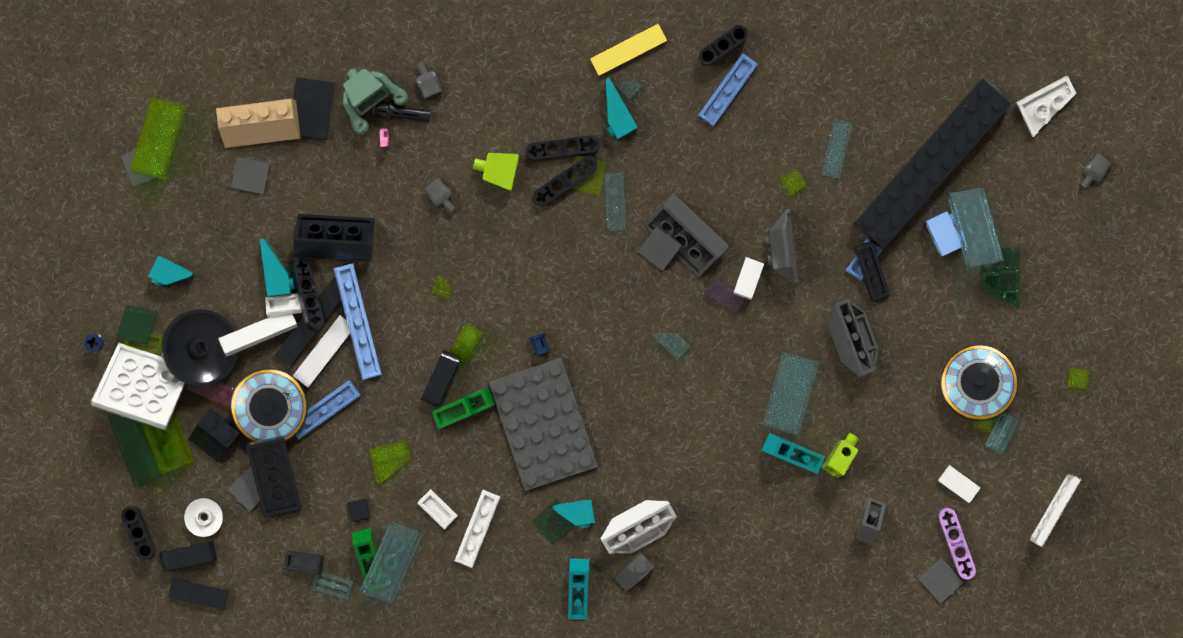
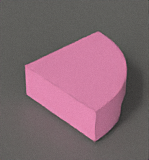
(384, 138)

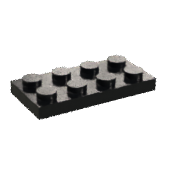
(273, 476)

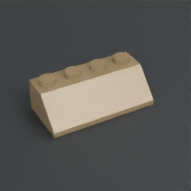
(258, 123)

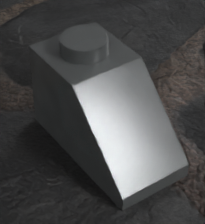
(870, 521)
(634, 571)

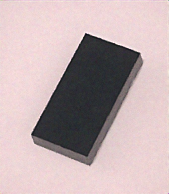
(303, 562)

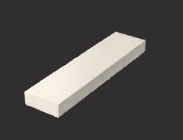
(256, 333)
(323, 352)
(477, 528)

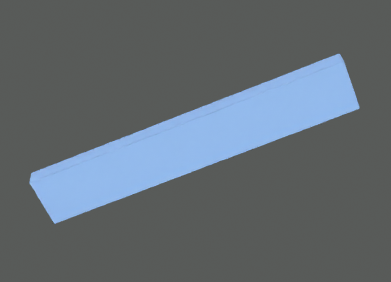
(357, 321)

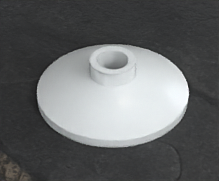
(196, 524)

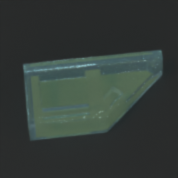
(672, 343)

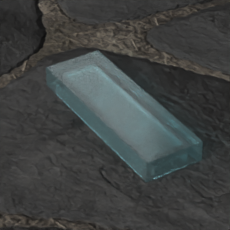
(836, 148)
(615, 201)

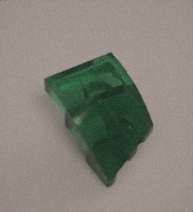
(1005, 280)

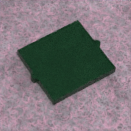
(136, 324)
(552, 523)

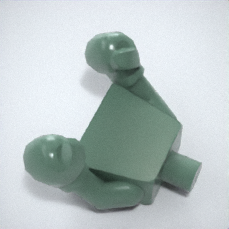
(365, 91)

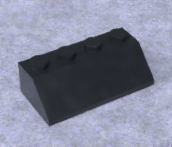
(334, 237)

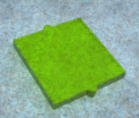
(592, 182)

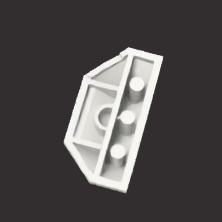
(638, 527)

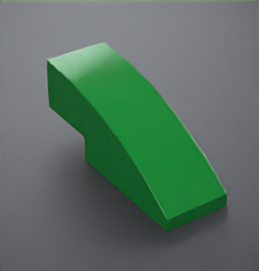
(463, 408)

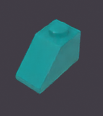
(168, 272)
(577, 512)

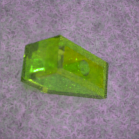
(466, 342)

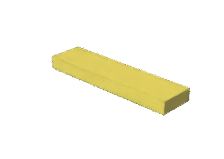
(628, 49)

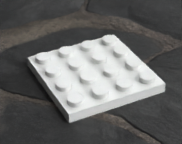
(138, 387)

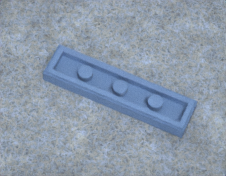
(728, 89)
(328, 407)

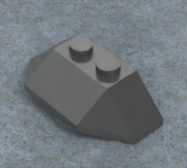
(782, 248)
(853, 337)

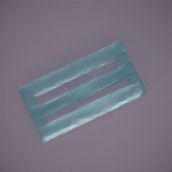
(1003, 434)
(334, 593)

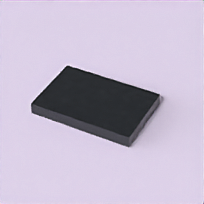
(313, 106)

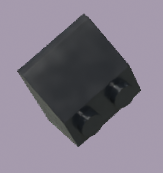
(214, 435)

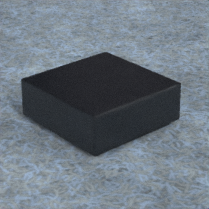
(359, 509)

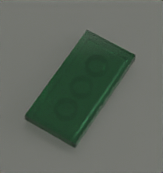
(134, 448)

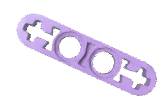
(959, 542)

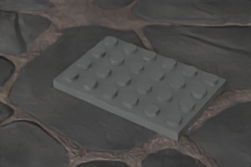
(543, 424)

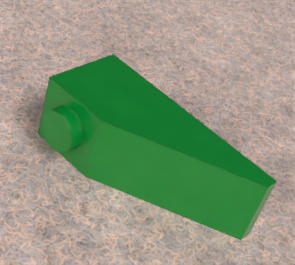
(364, 548)

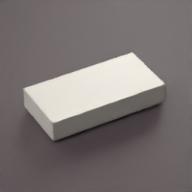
(748, 278)
(282, 305)
(959, 484)
(437, 509)

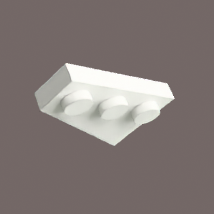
(1043, 104)

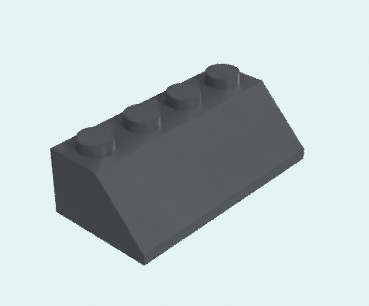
(699, 242)

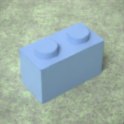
(943, 233)

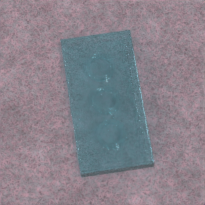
(975, 227)
(790, 393)
(391, 562)

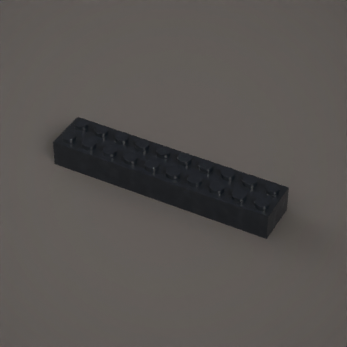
(932, 163)

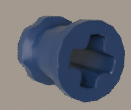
(539, 344)
(89, 346)

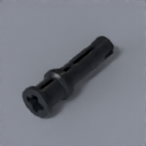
(390, 111)

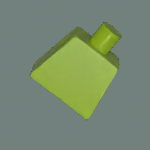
(498, 169)
(838, 463)

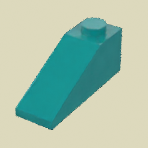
(618, 116)
(276, 276)
(793, 453)
(578, 589)

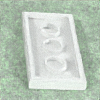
(1054, 510)

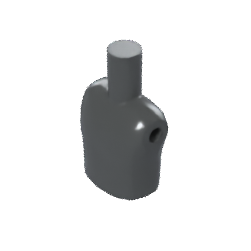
(428, 82)
(1095, 170)
(440, 194)

